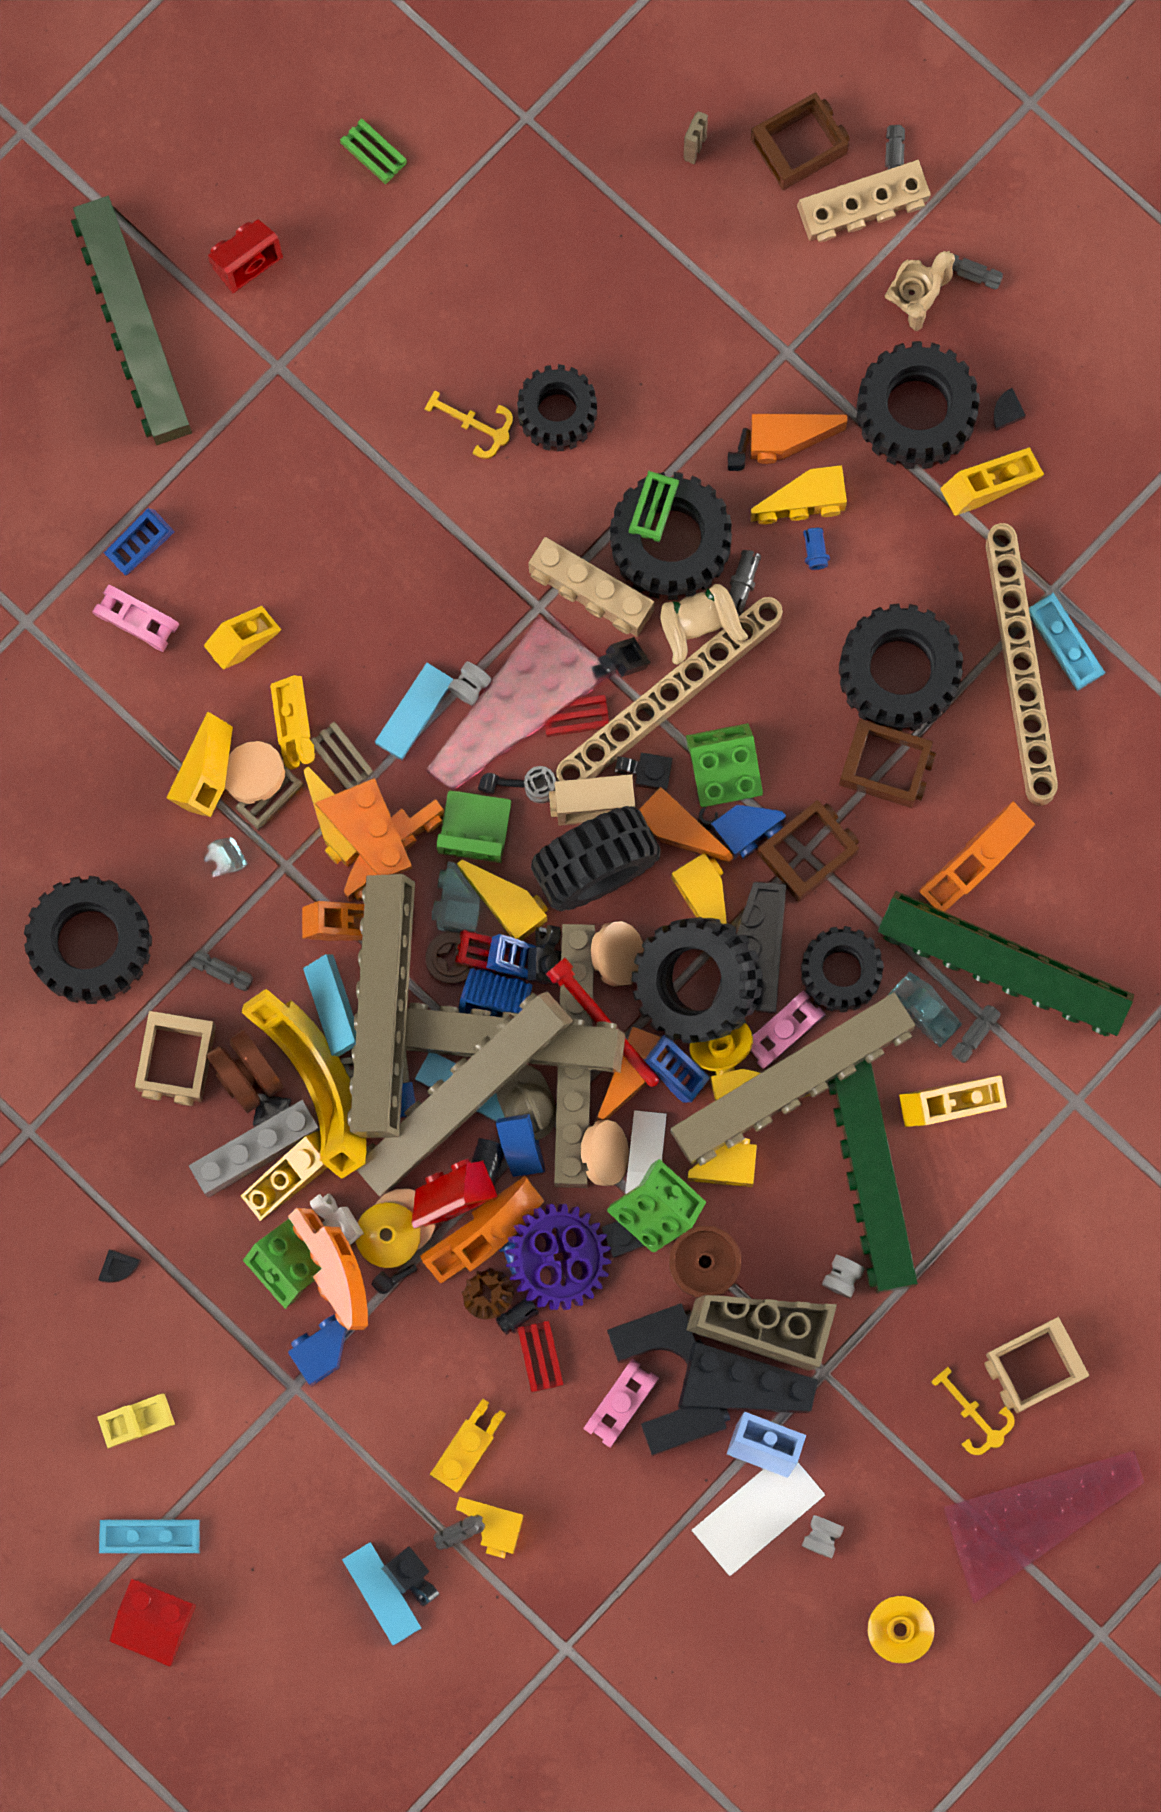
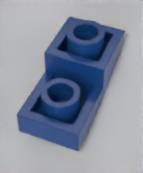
(519, 1145)

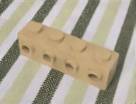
(864, 201)
(591, 587)

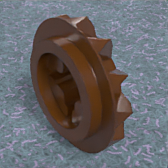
(438, 967)
(501, 1295)

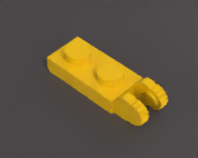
(292, 721)
(466, 1449)

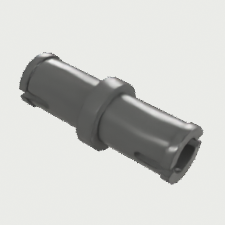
(742, 581)

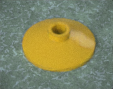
(724, 1051)
(403, 1241)
(918, 1629)

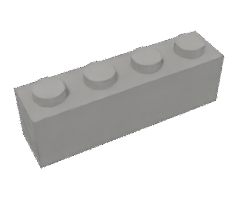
(253, 1149)

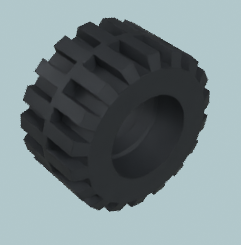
(557, 383)
(848, 942)

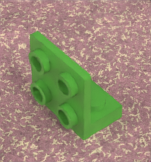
(725, 765)
(474, 826)
(658, 1207)
(282, 1263)

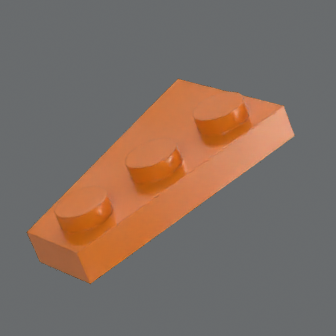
(367, 826)

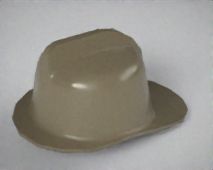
(529, 1095)

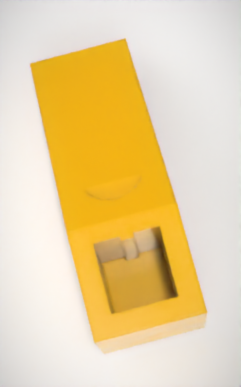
(811, 493)
(204, 768)
(286, 1177)

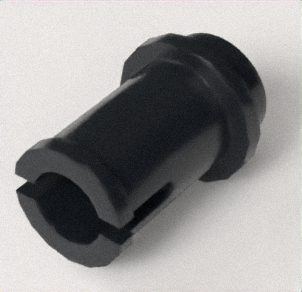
(516, 1316)

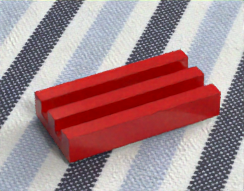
(582, 727)
(464, 948)
(534, 1328)

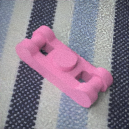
(135, 617)
(784, 1029)
(621, 1403)

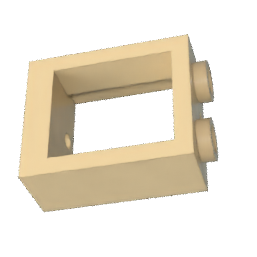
(587, 798)
(183, 1025)
(1066, 1351)

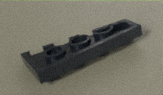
(763, 927)
(735, 1382)

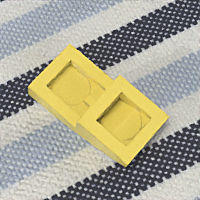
(136, 1420)

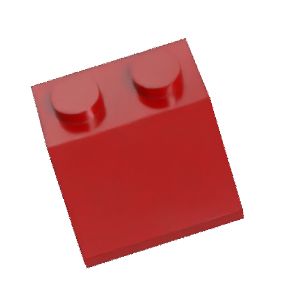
(245, 254)
(452, 1193)
(151, 1622)

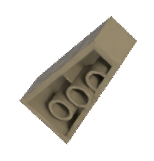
(772, 1328)

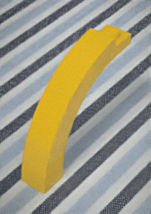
(321, 1073)

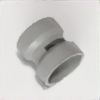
(469, 683)
(539, 790)
(843, 1276)
(822, 1536)

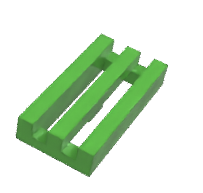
(354, 133)
(646, 532)

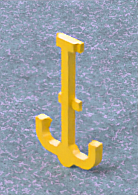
(500, 436)
(994, 1437)

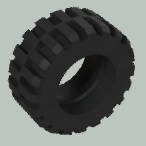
(926, 366)
(679, 576)
(910, 627)
(595, 858)
(58, 909)
(657, 988)

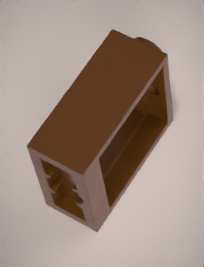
(773, 157)
(851, 781)
(783, 870)

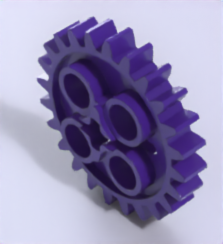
(530, 1261)

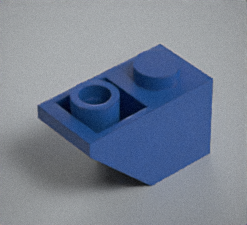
(746, 826)
(320, 1353)

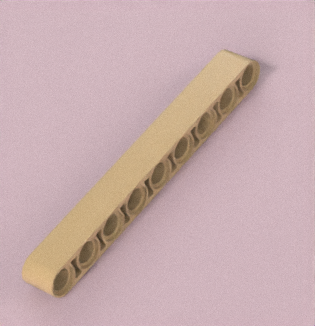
(1025, 649)
(679, 682)

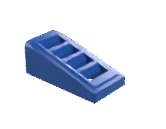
(140, 523)
(497, 951)
(698, 1077)

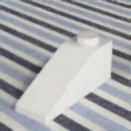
(645, 1146)

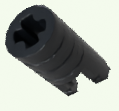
(492, 1156)

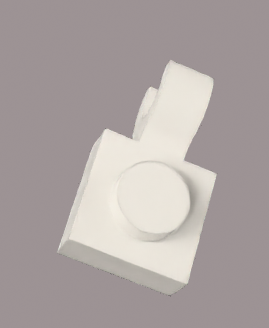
(336, 1217)

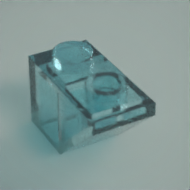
(459, 902)
(926, 1009)

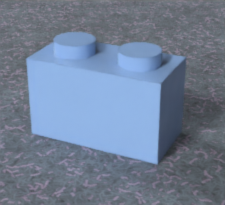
(766, 1444)

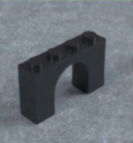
(667, 1332)

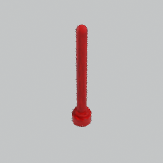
(563, 975)

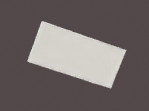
(756, 1516)

